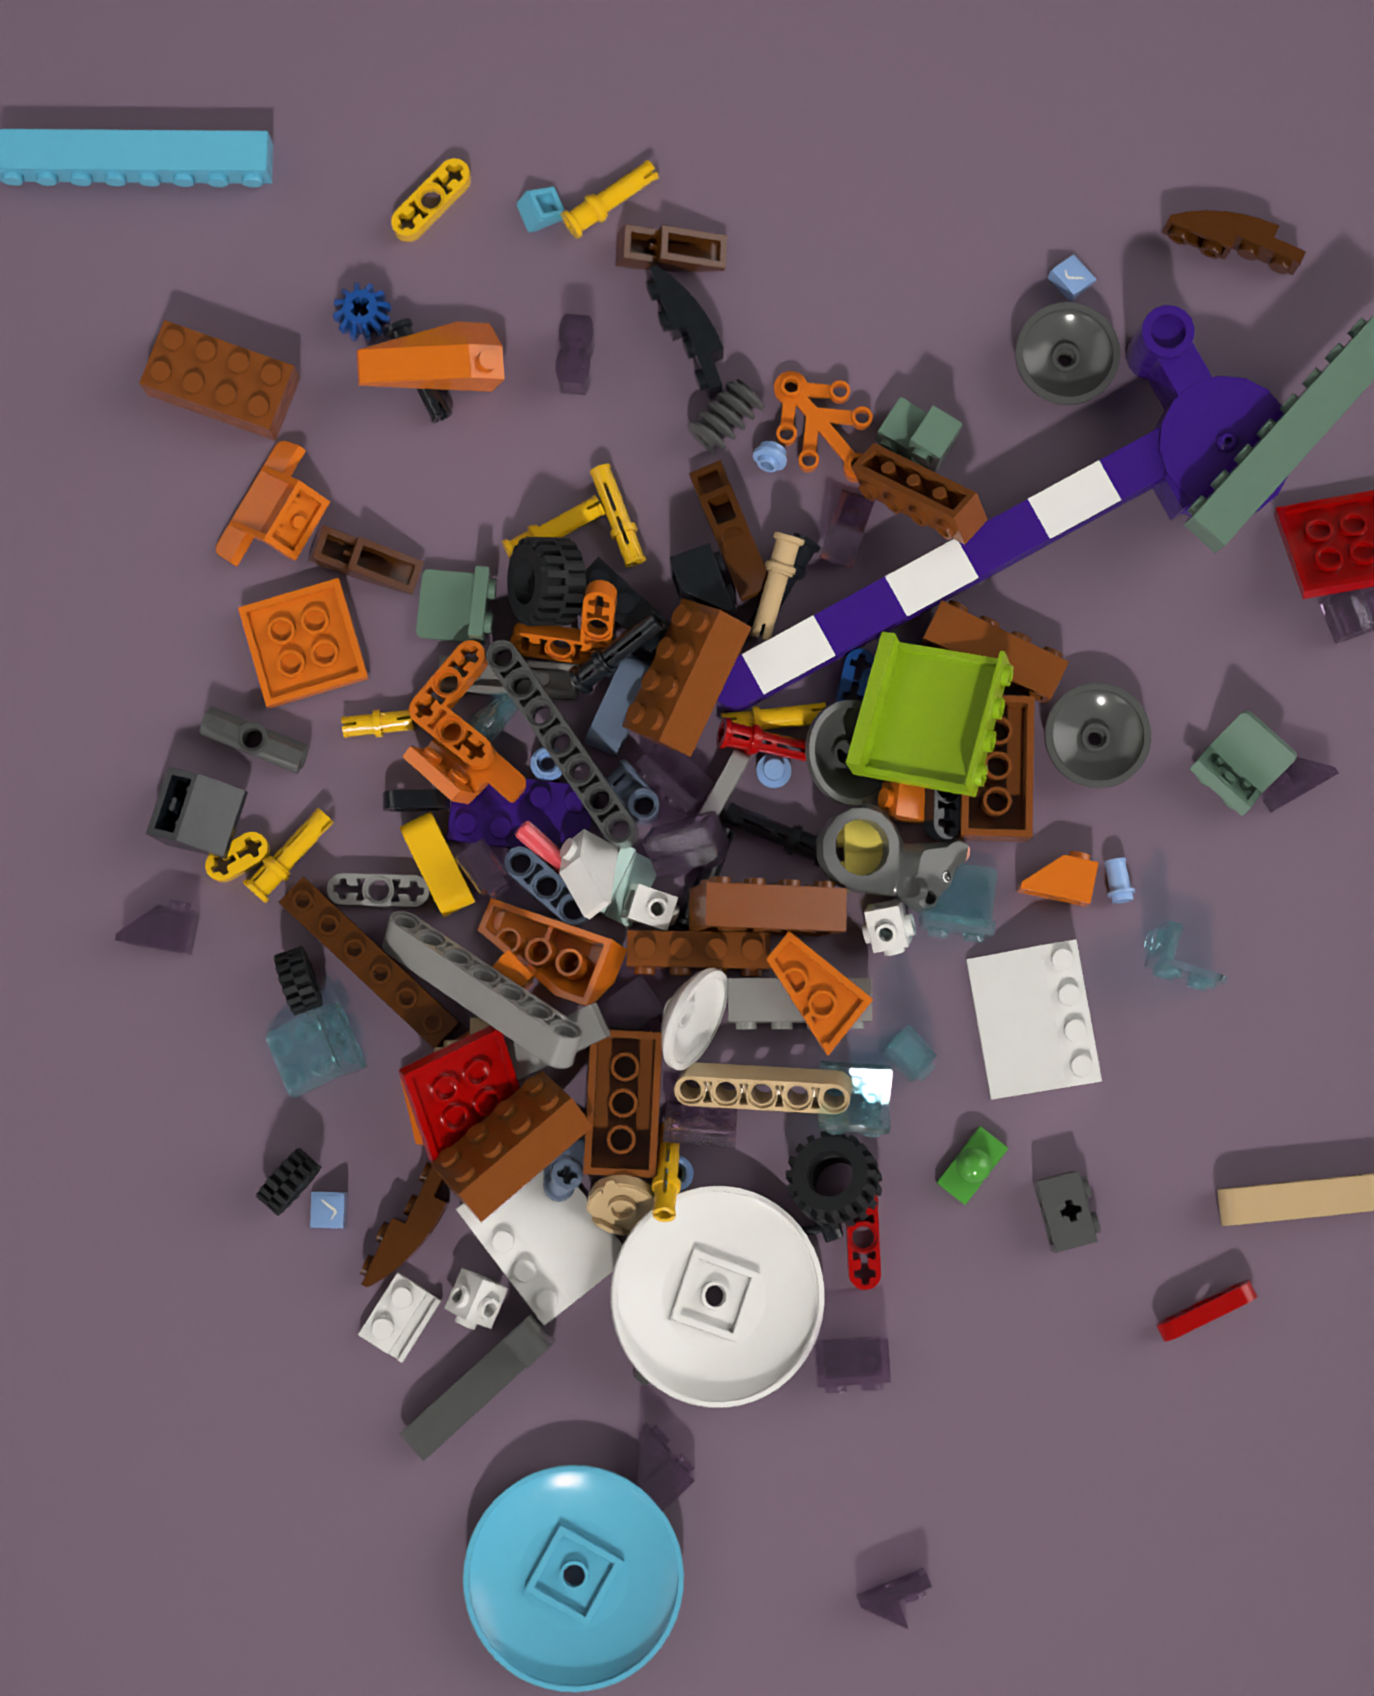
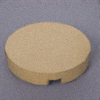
(619, 1203)

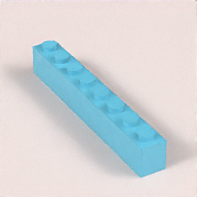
(135, 157)

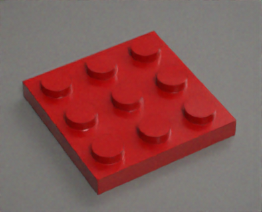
(1330, 543)
(458, 1087)

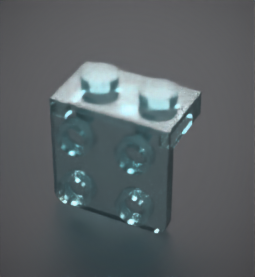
(964, 906)
(1161, 952)
(315, 1049)
(869, 1100)

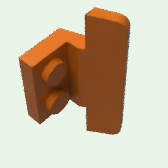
(274, 509)
(455, 777)

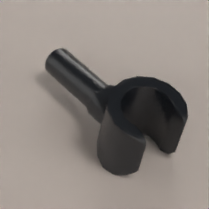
(829, 1234)

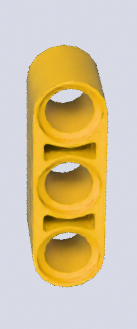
(437, 864)

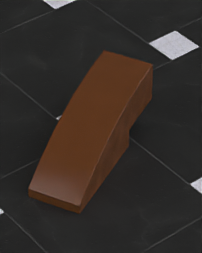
(670, 249)
(365, 560)

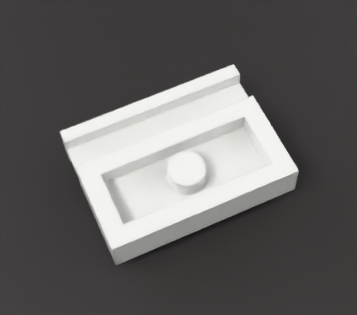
(400, 1317)

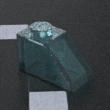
(909, 1055)

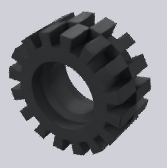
(298, 980)
(288, 1181)

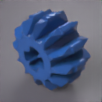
(358, 324)

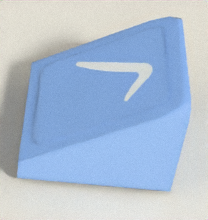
(1071, 278)
(328, 1209)

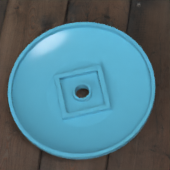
(562, 1631)

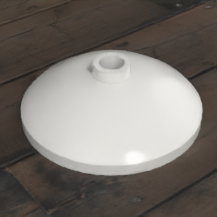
(693, 1017)

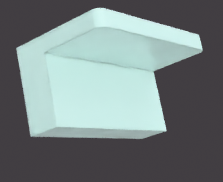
(630, 869)

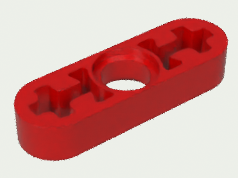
(873, 1264)
(1206, 1310)

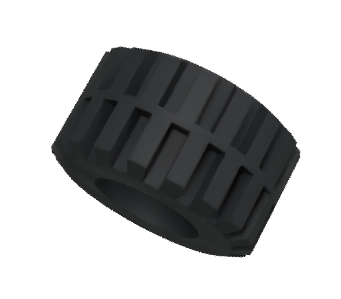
(546, 581)
(814, 1159)

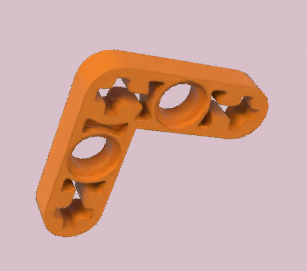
(588, 636)
(442, 713)

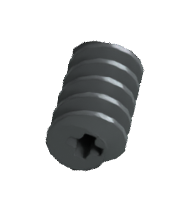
(724, 415)

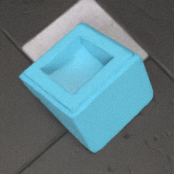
(540, 208)

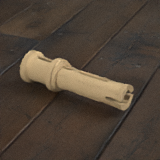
(780, 568)

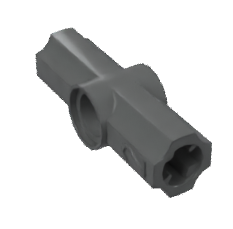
(234, 733)

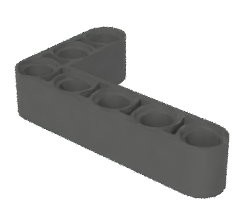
(477, 1387)

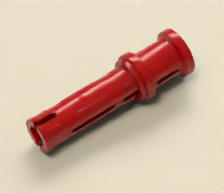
(753, 739)

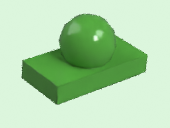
(972, 1165)

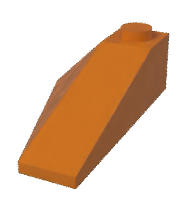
(442, 358)
(559, 955)

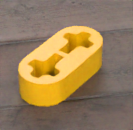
(242, 864)

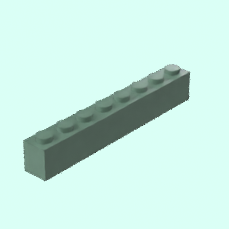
(1286, 441)

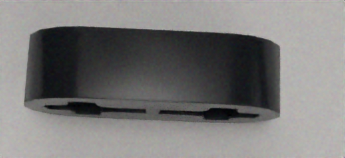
(415, 800)

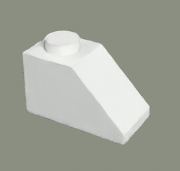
(589, 871)

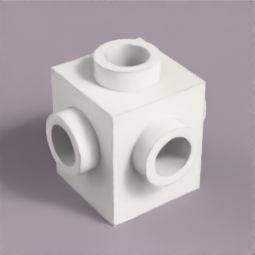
(889, 915)
(475, 1299)

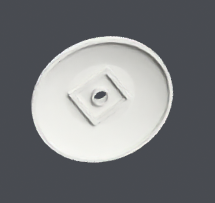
(767, 1306)

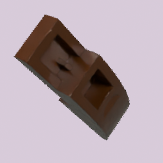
(1221, 231)
(730, 529)
(402, 1238)

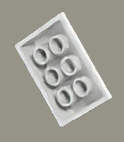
(1033, 1019)
(546, 1247)

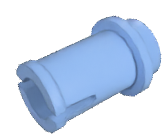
(1118, 881)

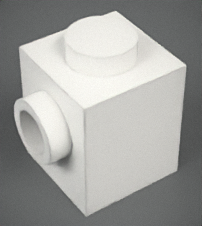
(650, 907)

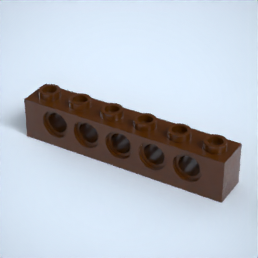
(370, 963)

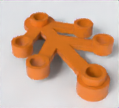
(818, 419)

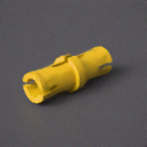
(377, 723)

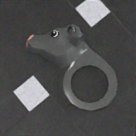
(906, 871)

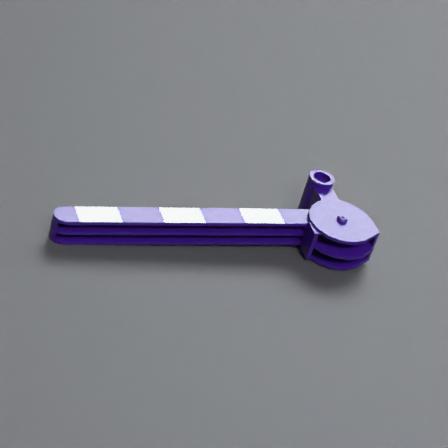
(1190, 446)

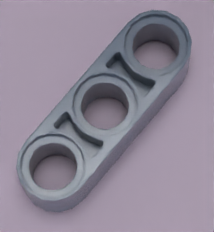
(606, 728)
(534, 875)

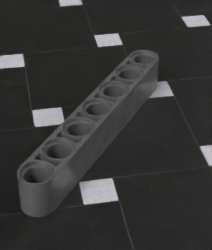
(550, 732)

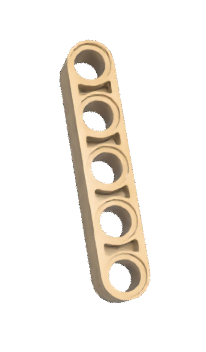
(777, 1078)
(1296, 1199)

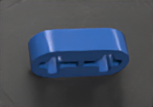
(847, 677)

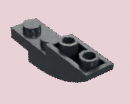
(686, 318)

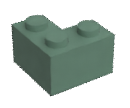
(918, 434)

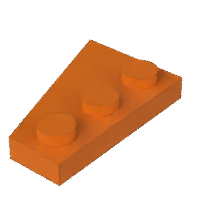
(818, 991)

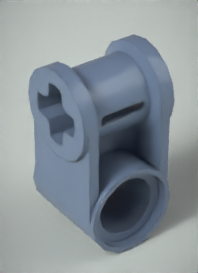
(631, 789)
(565, 1172)

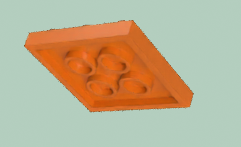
(303, 643)

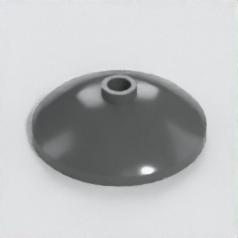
(1072, 333)
(1116, 721)
(830, 733)

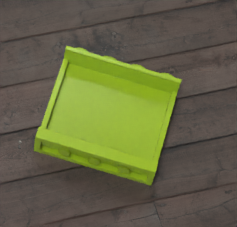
(929, 716)

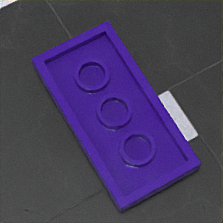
(491, 817)

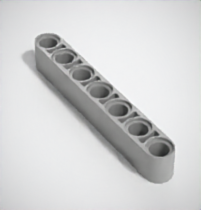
(482, 989)

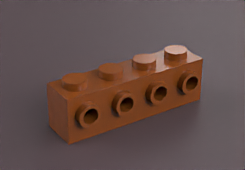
(919, 494)
(1035, 669)
(697, 951)

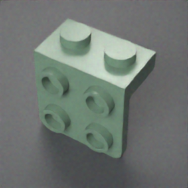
(456, 605)
(1243, 762)

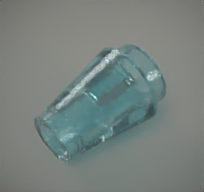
(493, 717)

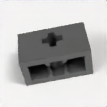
(1060, 1230)

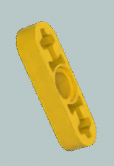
(454, 188)

